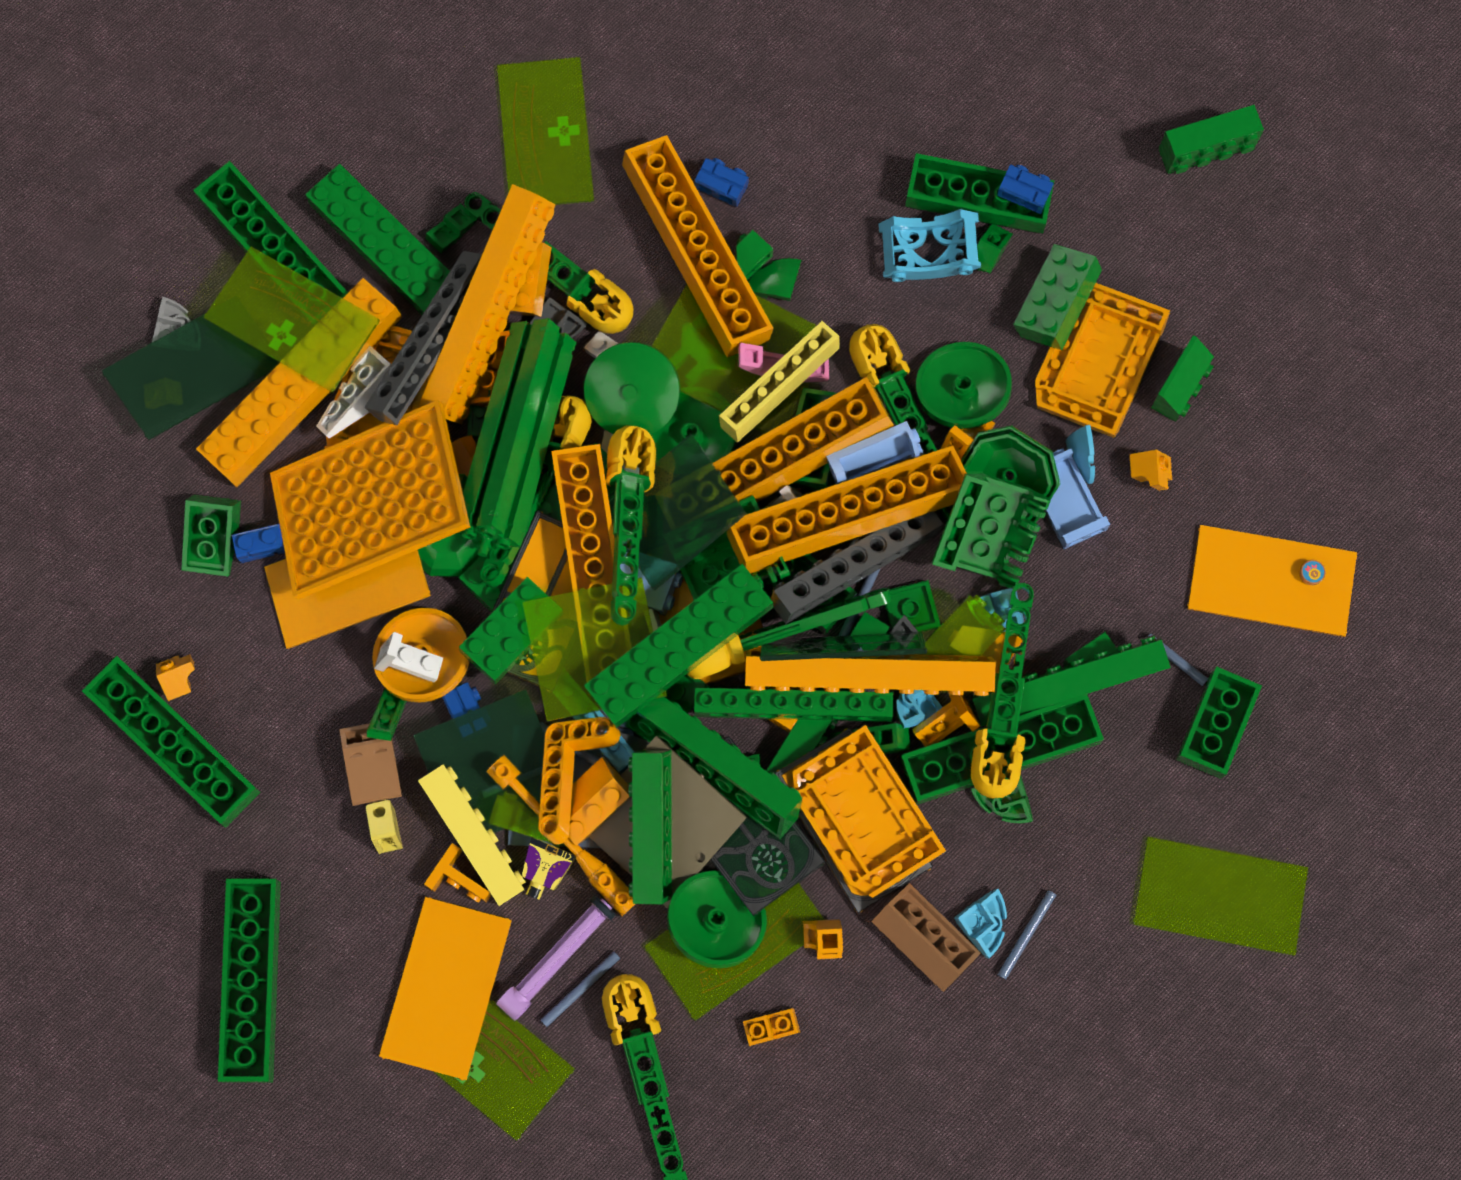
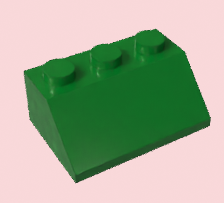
(1184, 380)

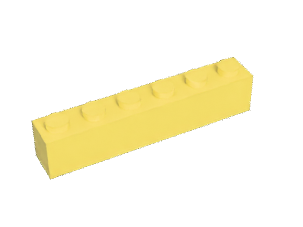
(779, 381)
(471, 834)

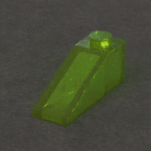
(515, 816)

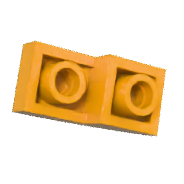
(771, 1027)

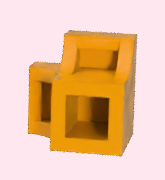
(1151, 467)
(174, 676)
(824, 937)

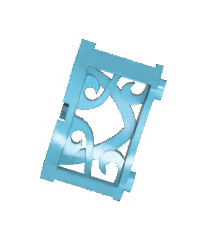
(905, 227)

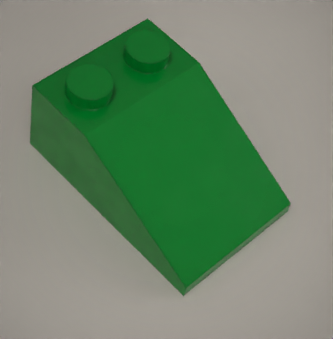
(208, 534)

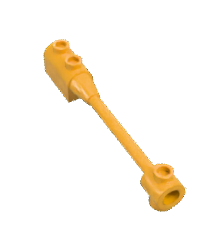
(597, 872)

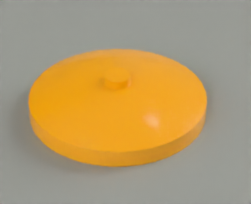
(431, 632)

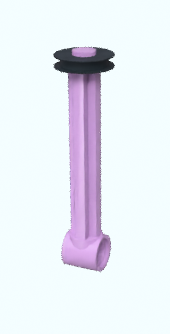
(517, 999)

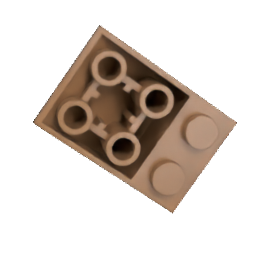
(369, 766)

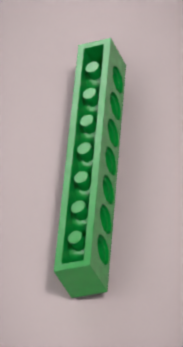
(793, 704)

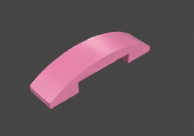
(758, 362)

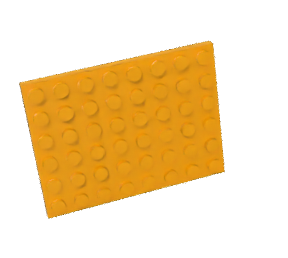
(369, 500)

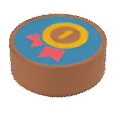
(1312, 572)

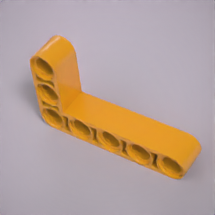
(562, 771)

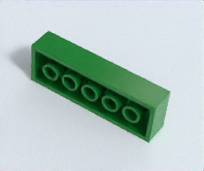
(953, 185)
(651, 826)

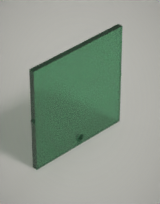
(682, 511)
(482, 737)

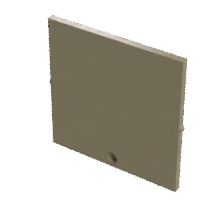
(699, 822)

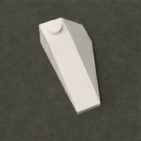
(355, 394)

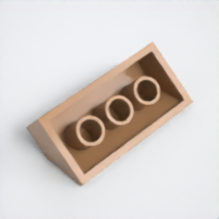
(926, 937)

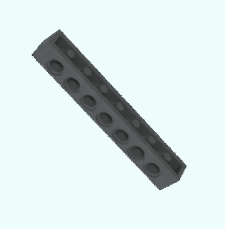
(423, 345)
(792, 606)

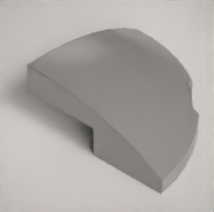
(170, 317)

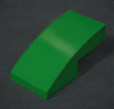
(451, 229)

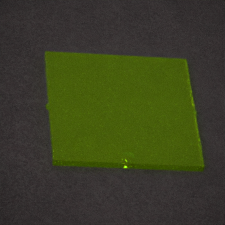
(578, 640)

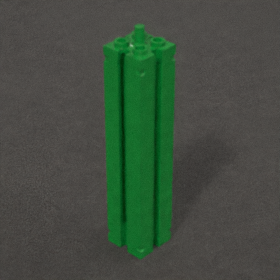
(516, 434)

